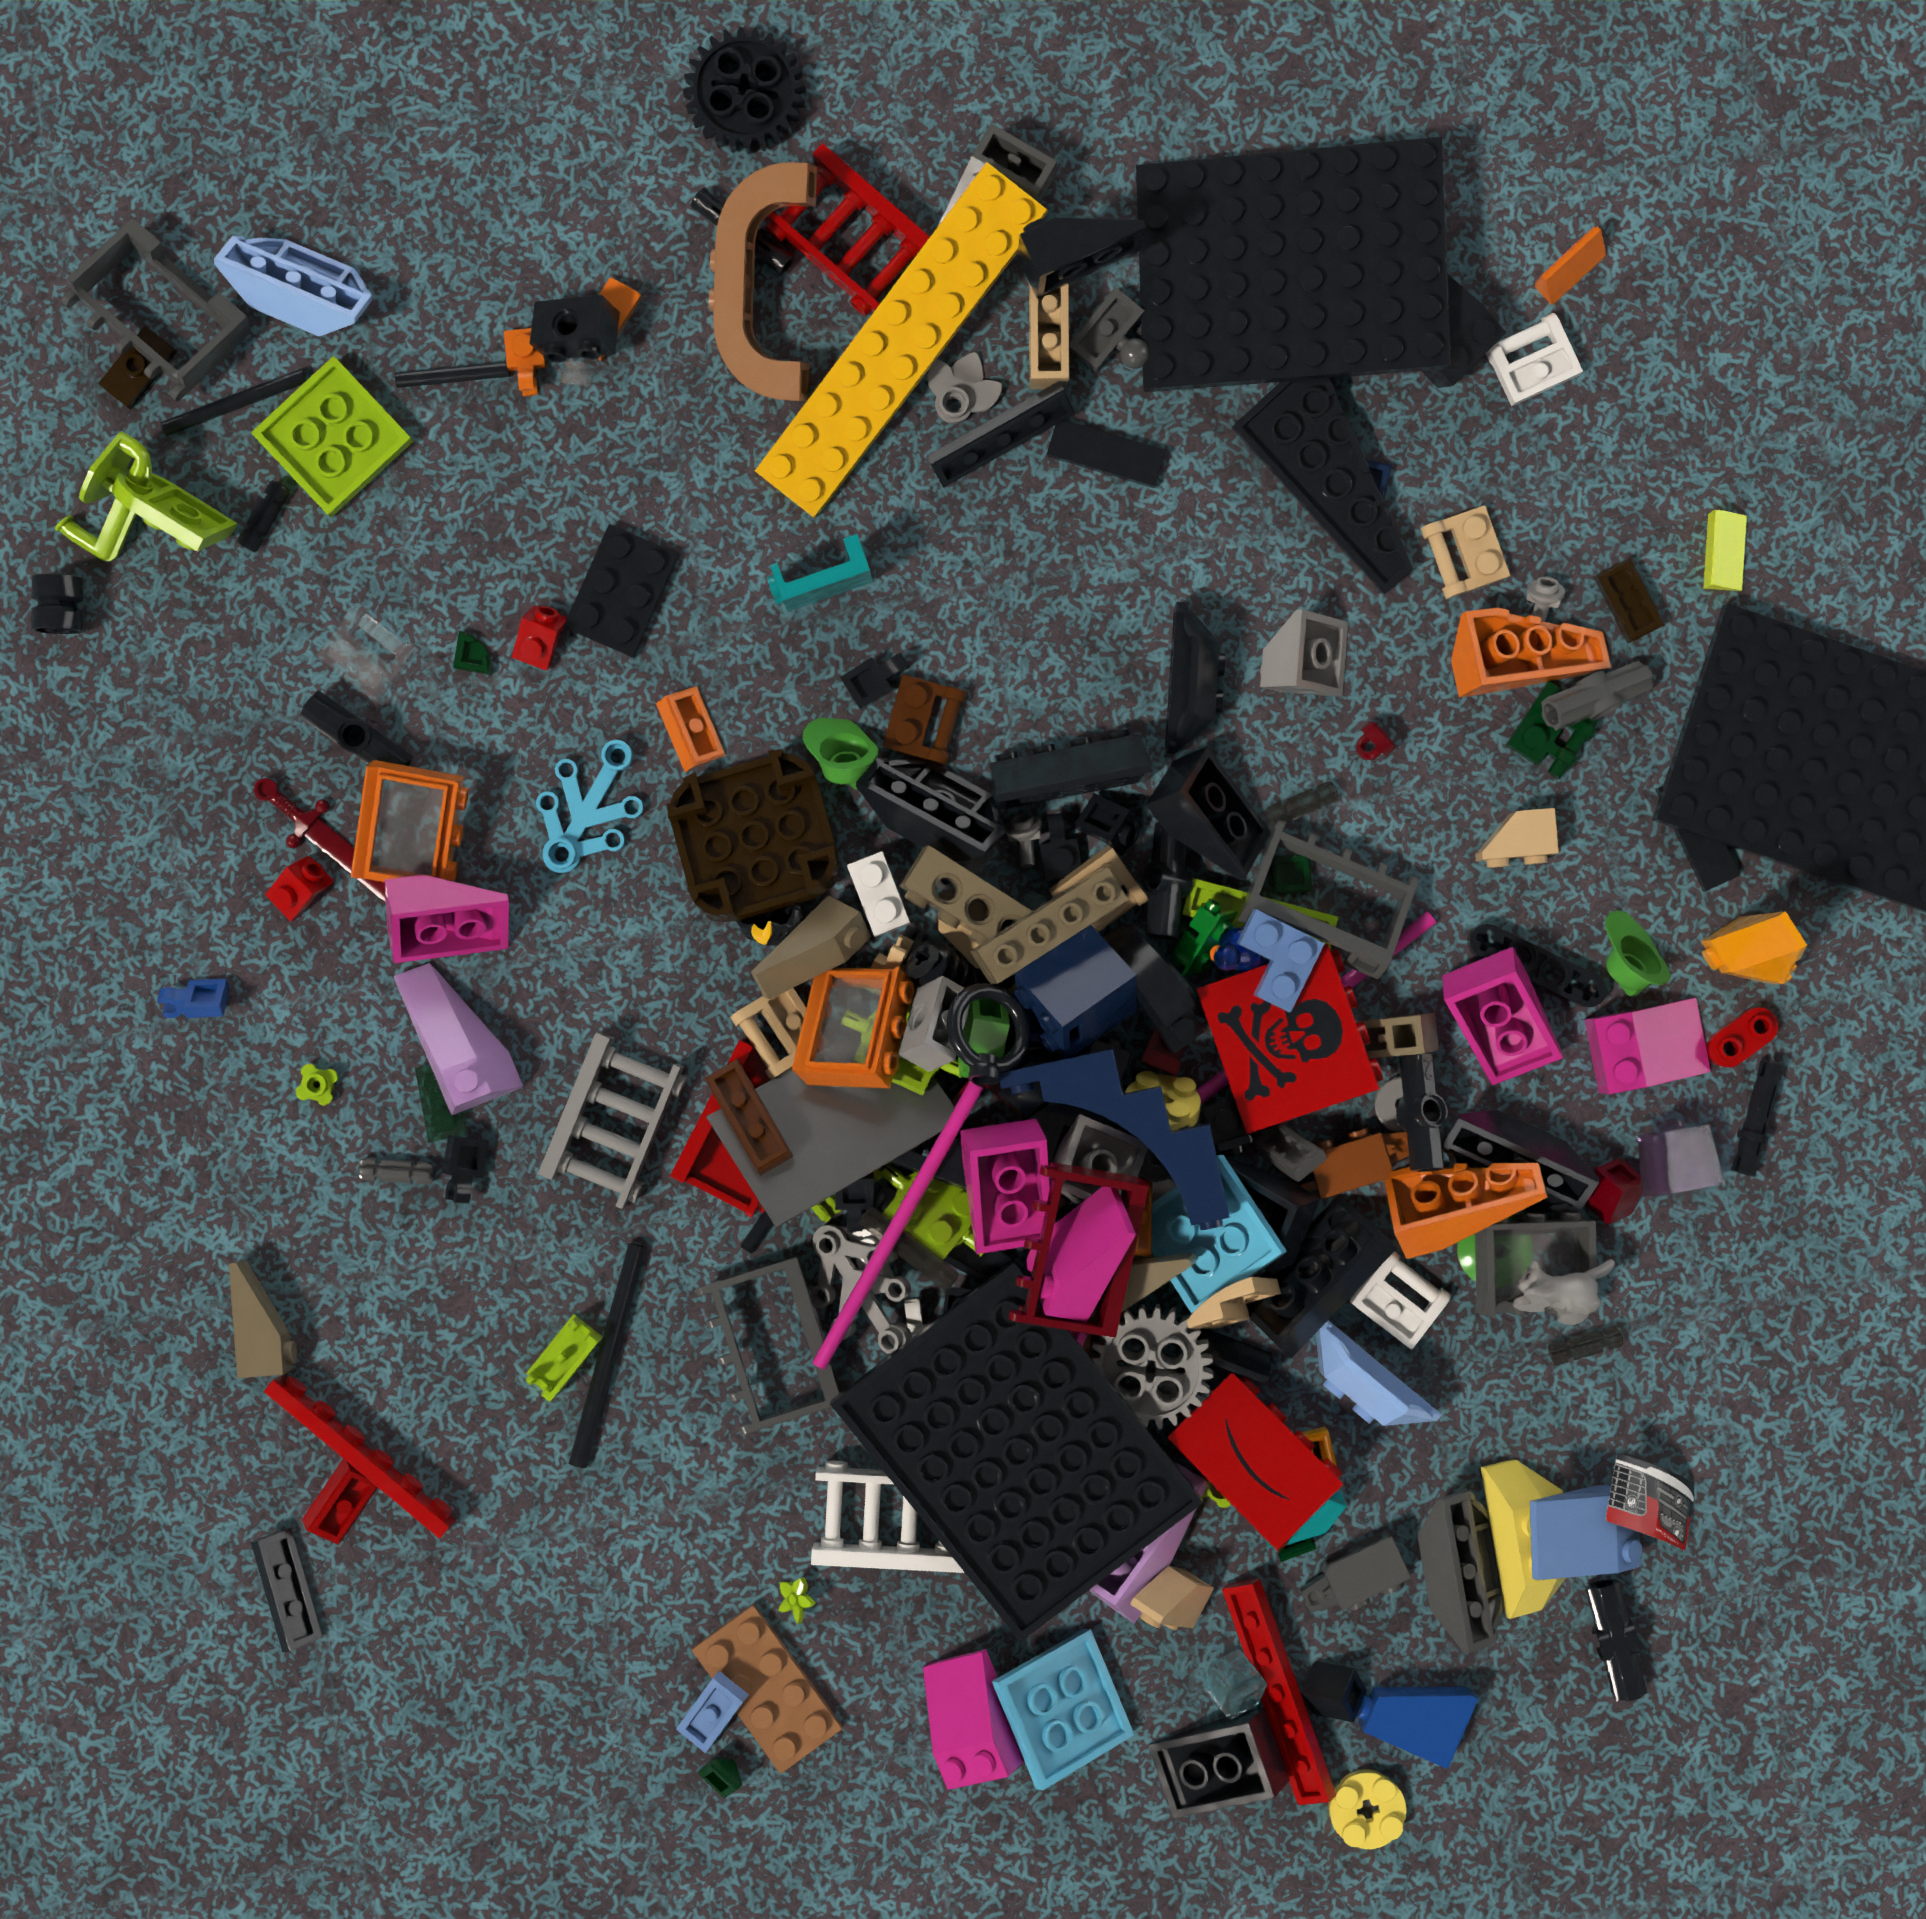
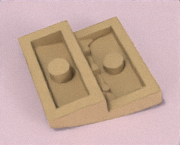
(1230, 1303)

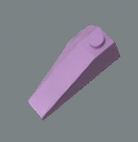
(458, 1045)
(1131, 1577)

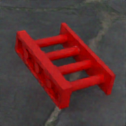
(885, 220)

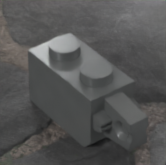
(1357, 1574)

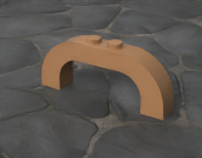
(734, 278)

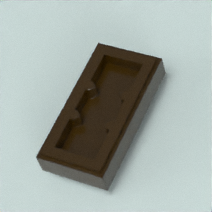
(127, 377)
(1629, 601)

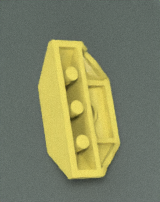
(1508, 1494)

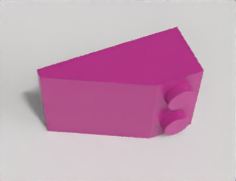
(443, 918)
(1501, 1016)
(1647, 1046)
(1003, 1181)
(1084, 1255)
(968, 1722)

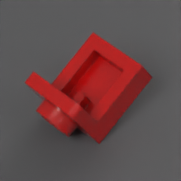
(538, 636)
(298, 887)

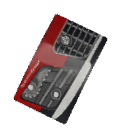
(1650, 1500)

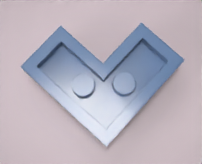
(1290, 957)

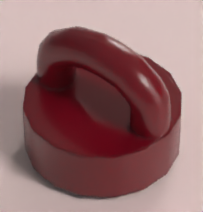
(1382, 742)

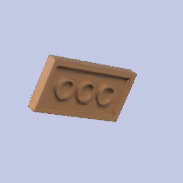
(782, 1703)

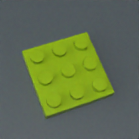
(332, 436)

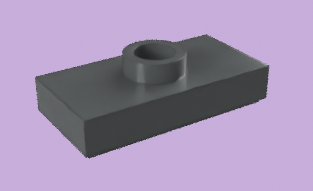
(1288, 1151)

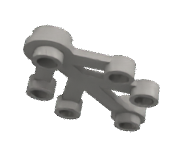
(839, 1258)

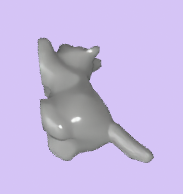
(1570, 1295)

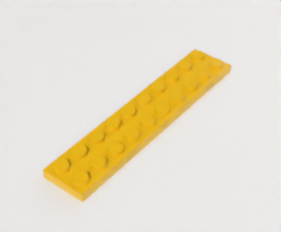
(900, 341)

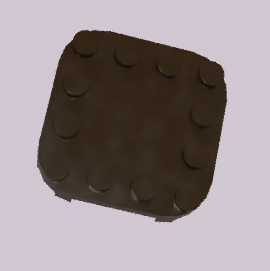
(753, 837)

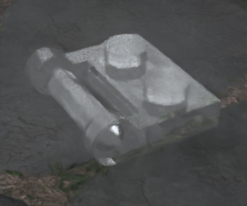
(358, 662)

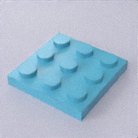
(1223, 1253)
(1063, 1709)

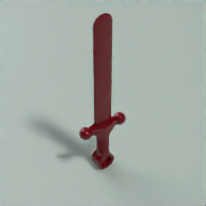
(314, 829)

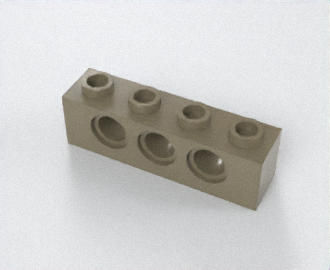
(931, 867)
(1049, 925)

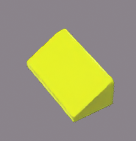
(1725, 551)

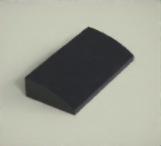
(1330, 1267)

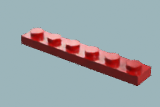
(372, 1464)
(1282, 1695)

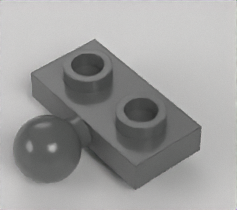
(1108, 331)

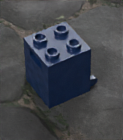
(1076, 992)

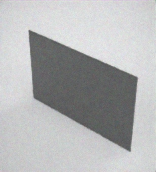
(833, 1137)

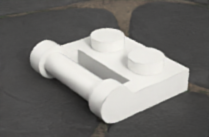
(1538, 370)
(1393, 1309)

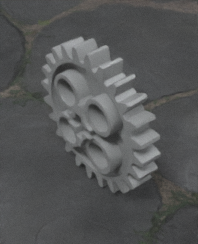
(1155, 1332)

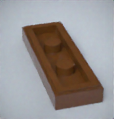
(748, 1117)

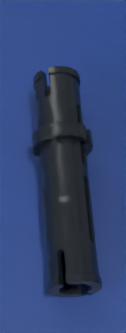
(775, 257)
(1757, 1119)

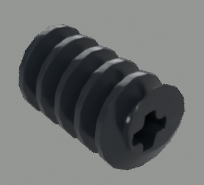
(935, 960)

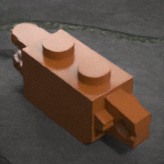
(1356, 1161)

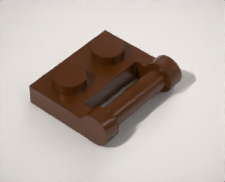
(912, 715)

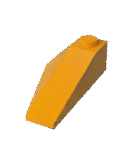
(1756, 948)

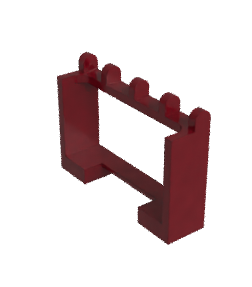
(1111, 1302)

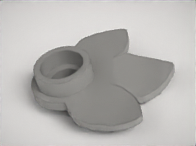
(964, 383)

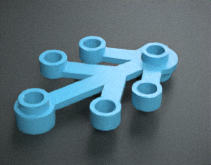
(585, 812)

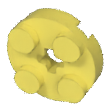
(1179, 1096)
(1354, 1827)

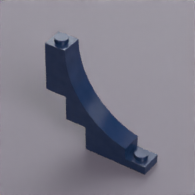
(1095, 1085)

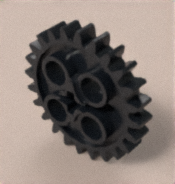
(753, 58)

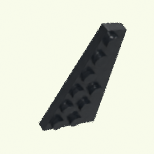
(1316, 457)

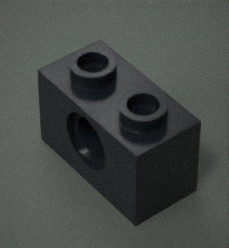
(574, 328)

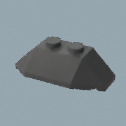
(1462, 1570)

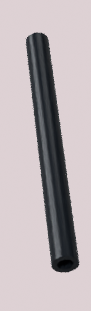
(607, 1355)

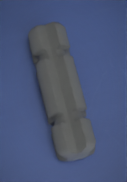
(396, 1171)

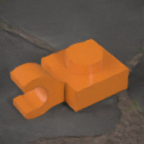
(524, 359)

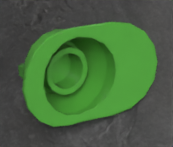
(840, 749)
(1633, 957)

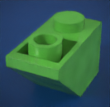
(985, 1030)

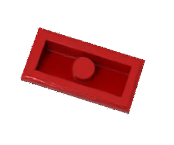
(338, 1503)

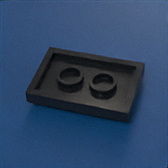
(621, 591)

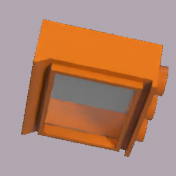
(408, 823)
(853, 1027)

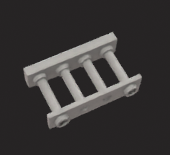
(574, 1125)

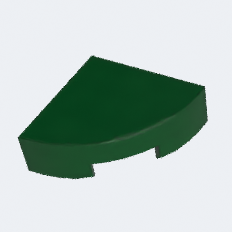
(471, 655)

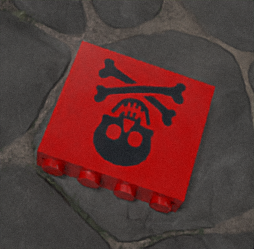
(1286, 1060)

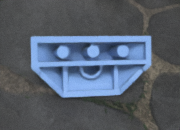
(294, 283)
(1367, 1382)

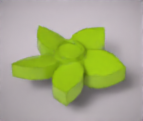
(796, 1598)

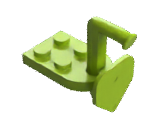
(142, 494)

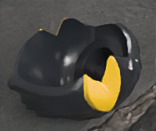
(772, 926)

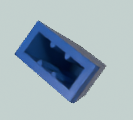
(1419, 1719)

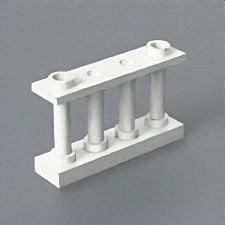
(870, 1550)

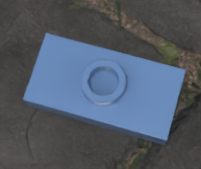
(712, 1711)

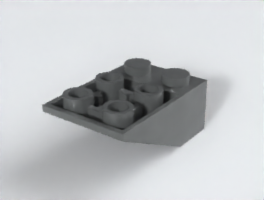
(1014, 159)

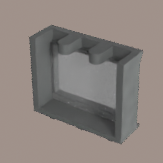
(1511, 1246)

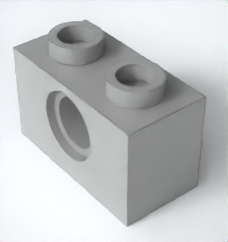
(926, 1033)

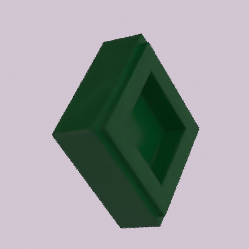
(1291, 874)

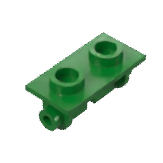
(1194, 952)

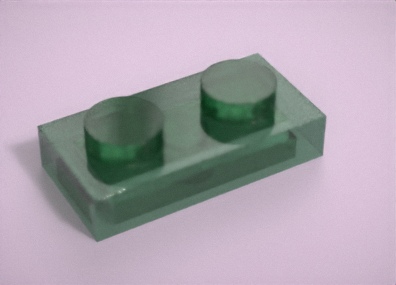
(436, 1114)

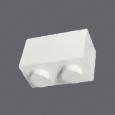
(878, 894)

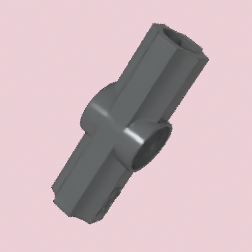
(1597, 695)

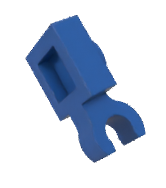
(198, 1000)

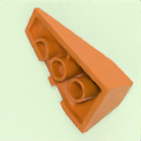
(1512, 651)
(1456, 1202)

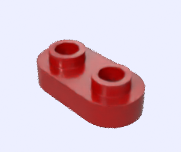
(1743, 1037)

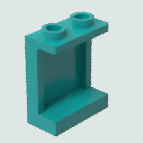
(822, 583)

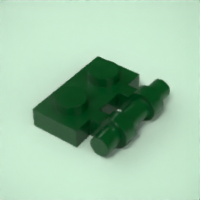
(1535, 739)

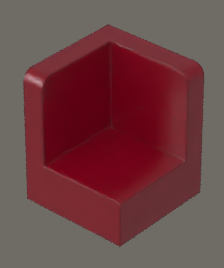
(1157, 1055)
(1616, 1192)

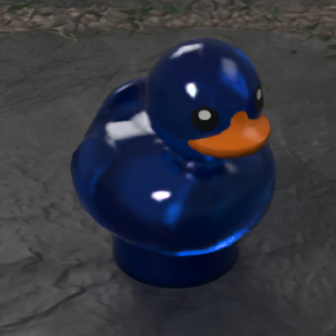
(1230, 955)

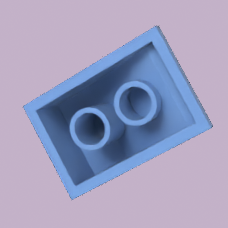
(1575, 1538)

